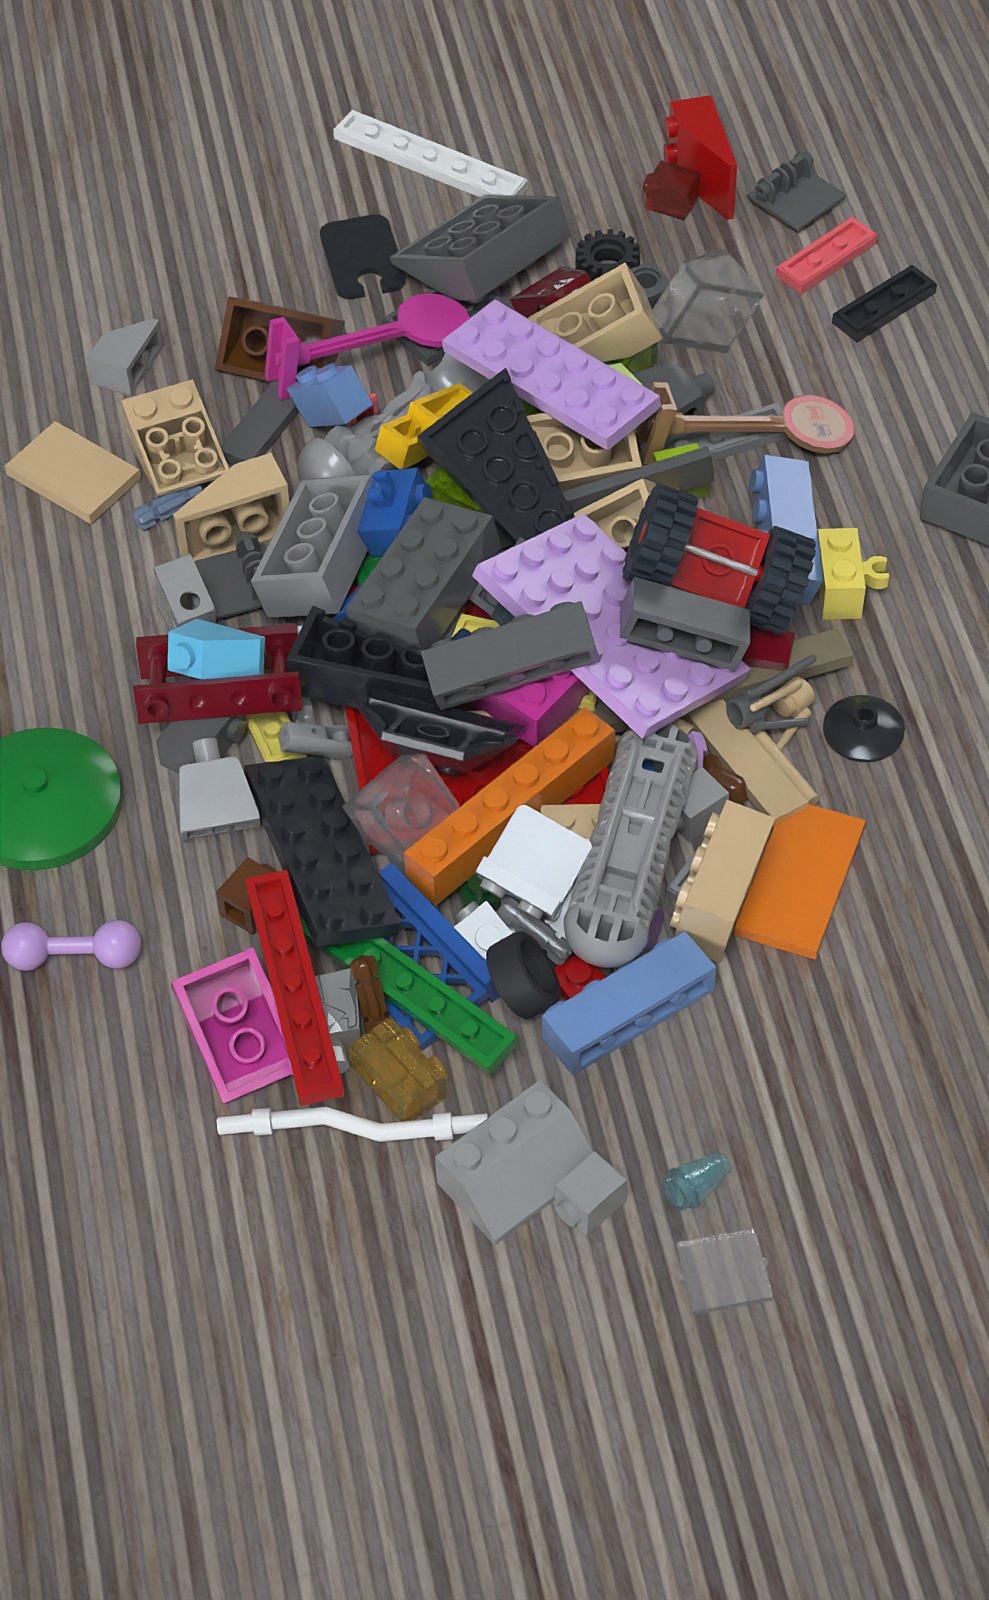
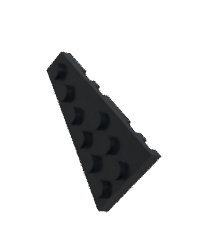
(499, 460)

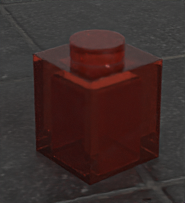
(671, 190)

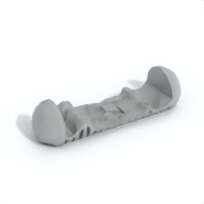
(352, 450)
(630, 848)

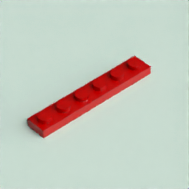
(294, 988)

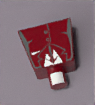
(549, 290)

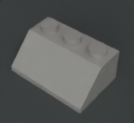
(512, 1161)

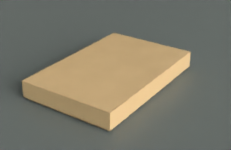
(72, 472)

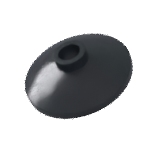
(859, 739)

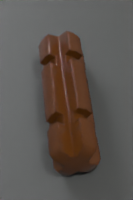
(369, 991)

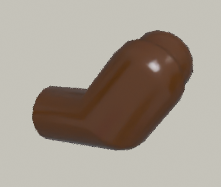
(729, 780)

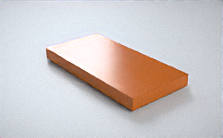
(800, 880)

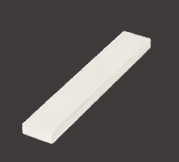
(427, 157)

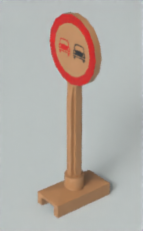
(806, 420)

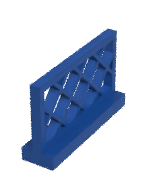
(442, 942)

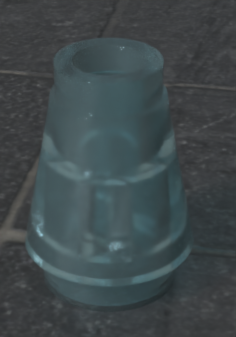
(695, 1180)

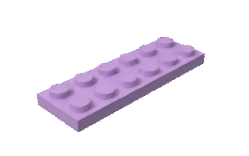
(552, 374)

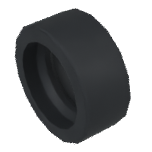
(523, 974)

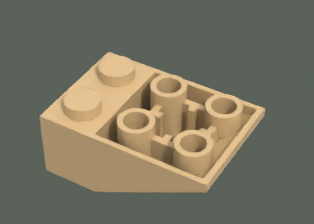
(173, 437)

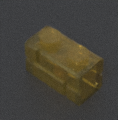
(398, 1071)

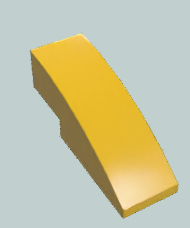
(398, 437)

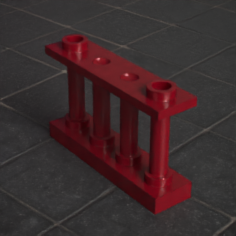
(217, 696)

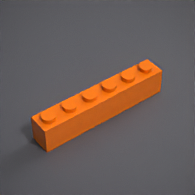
(541, 777)

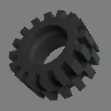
(603, 248)

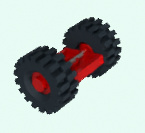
(720, 558)

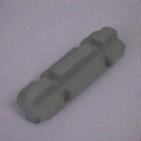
(557, 949)

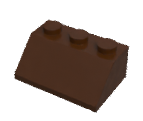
(247, 330)

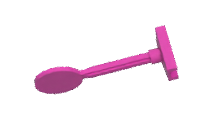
(420, 318)

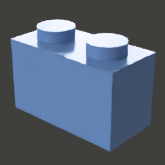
(329, 395)

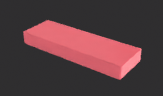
(826, 255)

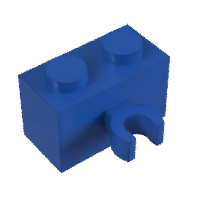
(389, 506)

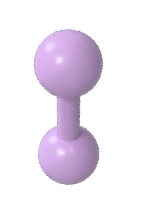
(28, 945)

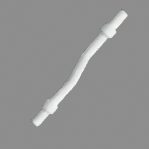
(264, 1122)

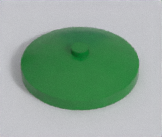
(54, 797)

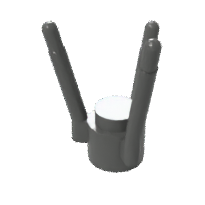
(739, 707)

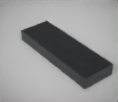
(884, 303)

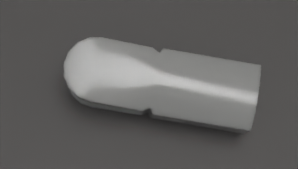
(312, 739)

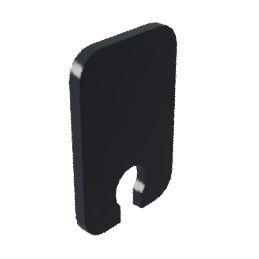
(360, 248)

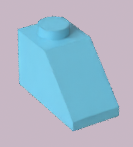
(214, 651)

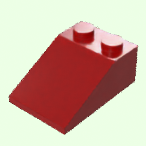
(701, 144)

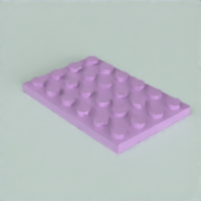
(586, 565)

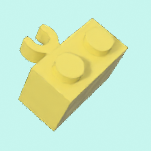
(846, 574)

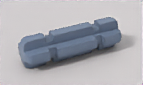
(164, 506)

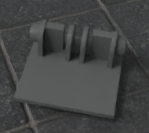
(796, 192)
(230, 576)

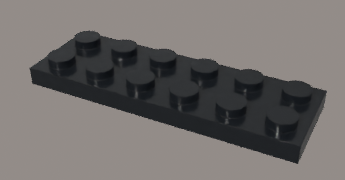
(321, 852)

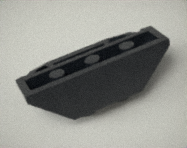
(448, 737)

